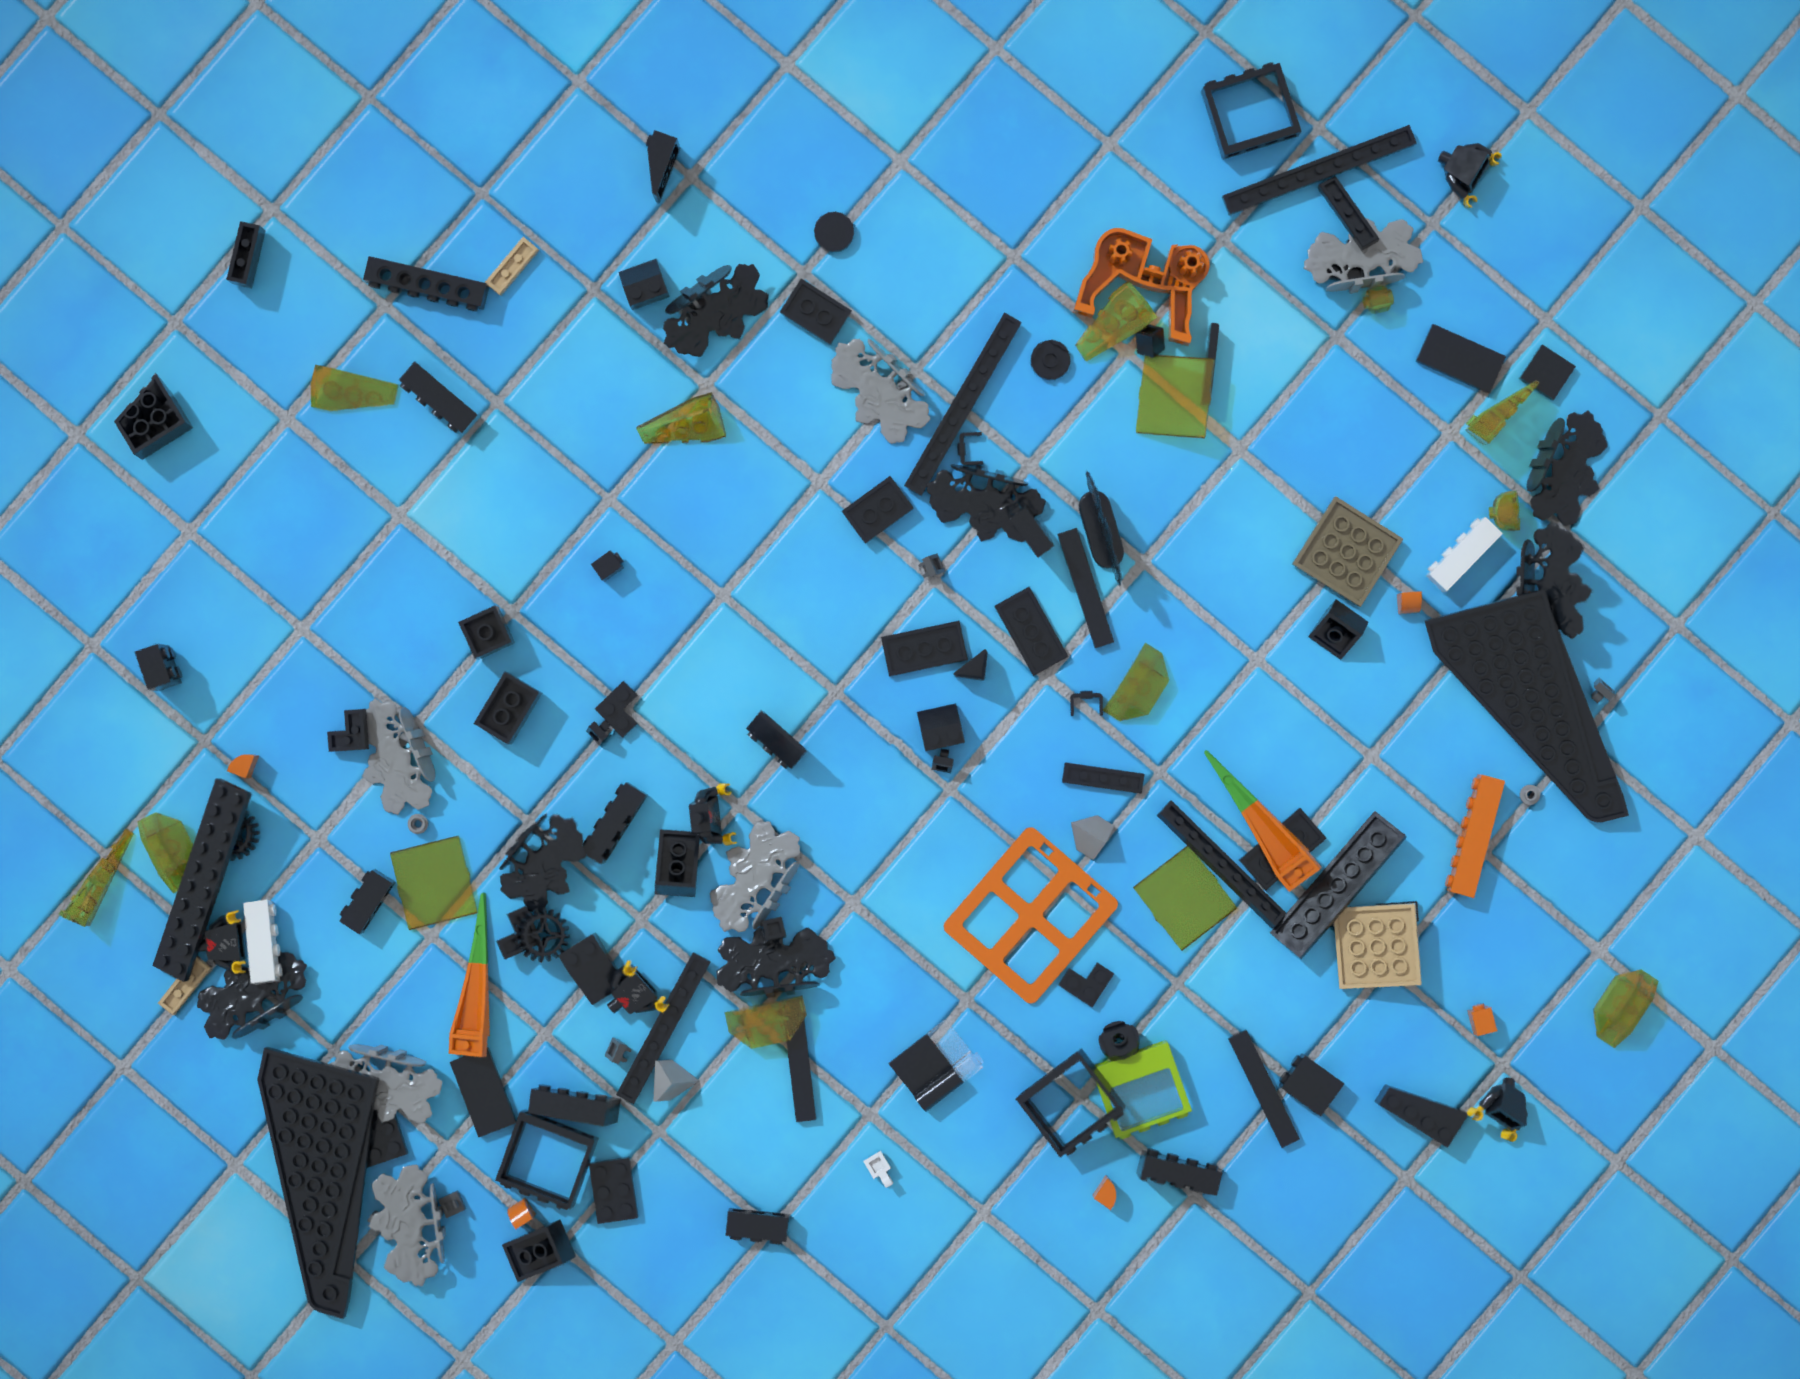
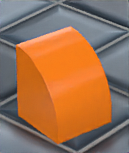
(1409, 602)
(243, 765)
(1105, 1193)
(520, 1213)

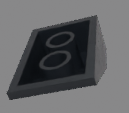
(662, 156)
(677, 863)
(590, 967)
(539, 1250)

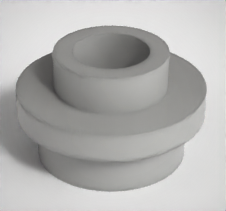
(1523, 794)
(411, 823)

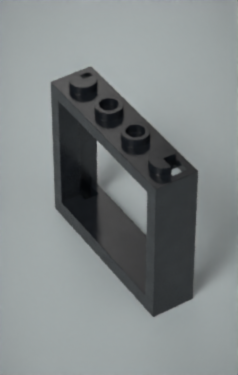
(1260, 141)
(1044, 1127)
(527, 1188)

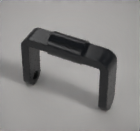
(962, 451)
(1086, 695)

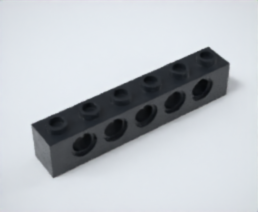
(377, 267)

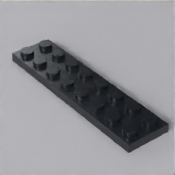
(1338, 885)

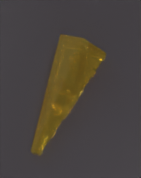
(90, 895)

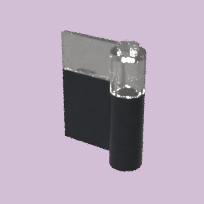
(936, 1065)

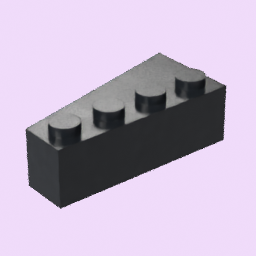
(438, 397)
(614, 822)
(574, 1106)
(1426, 1115)
(1179, 1172)

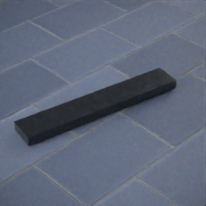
(1085, 588)
(801, 1076)
(1263, 1088)

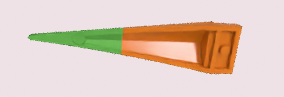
(1284, 852)
(471, 1018)

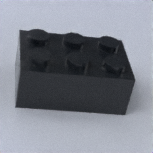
(508, 708)

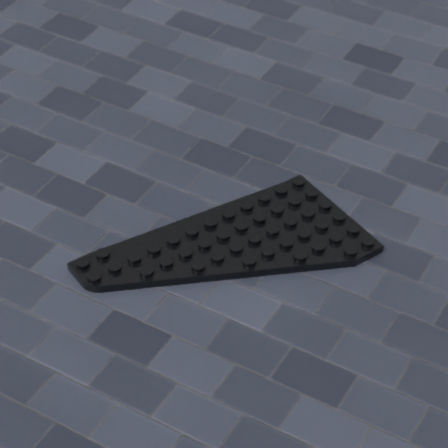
(1525, 679)
(321, 1146)

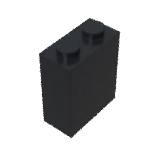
(1029, 528)
(1310, 1084)

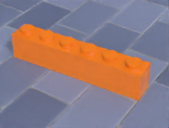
(1475, 835)

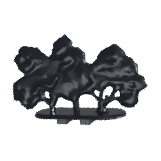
(720, 312)
(1570, 473)
(986, 506)
(1101, 529)
(1561, 586)
(542, 867)
(772, 960)
(243, 997)

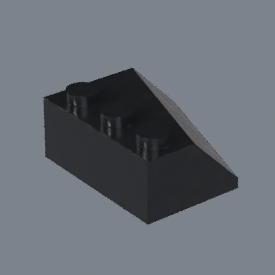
(152, 419)

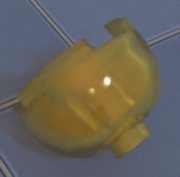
(1506, 511)

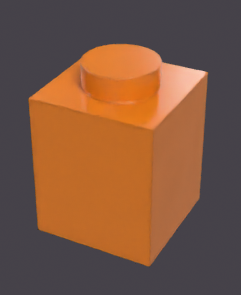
(1481, 1020)

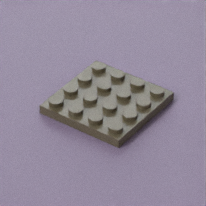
(1347, 551)

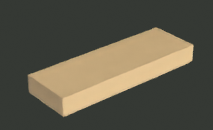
(512, 266)
(181, 991)

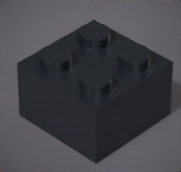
(486, 632)
(158, 667)

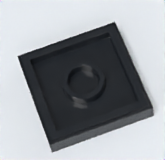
(1549, 370)

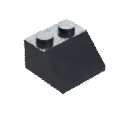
(643, 284)
(1338, 629)
(940, 727)

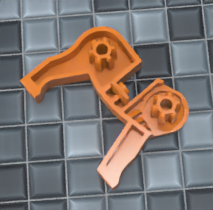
(1124, 256)

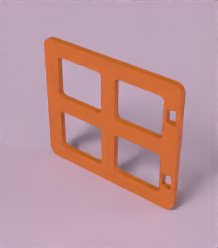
(1030, 916)

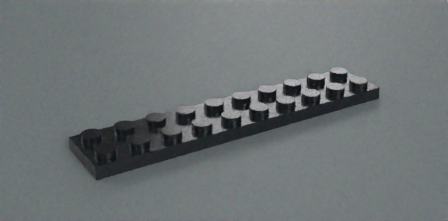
(202, 879)

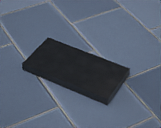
(1460, 358)
(1031, 631)
(924, 648)
(1302, 828)
(483, 1093)

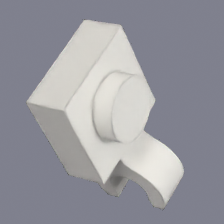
(878, 1166)

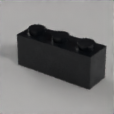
(246, 254)
(366, 901)
(757, 1225)

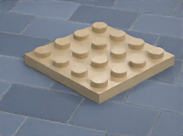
(1378, 946)

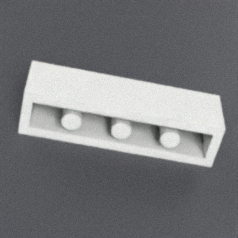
(1463, 554)
(261, 942)

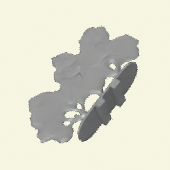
(1391, 245)
(879, 394)
(392, 762)
(753, 872)
(395, 1088)
(404, 1223)

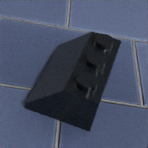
(776, 740)

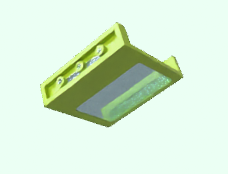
(1148, 1088)

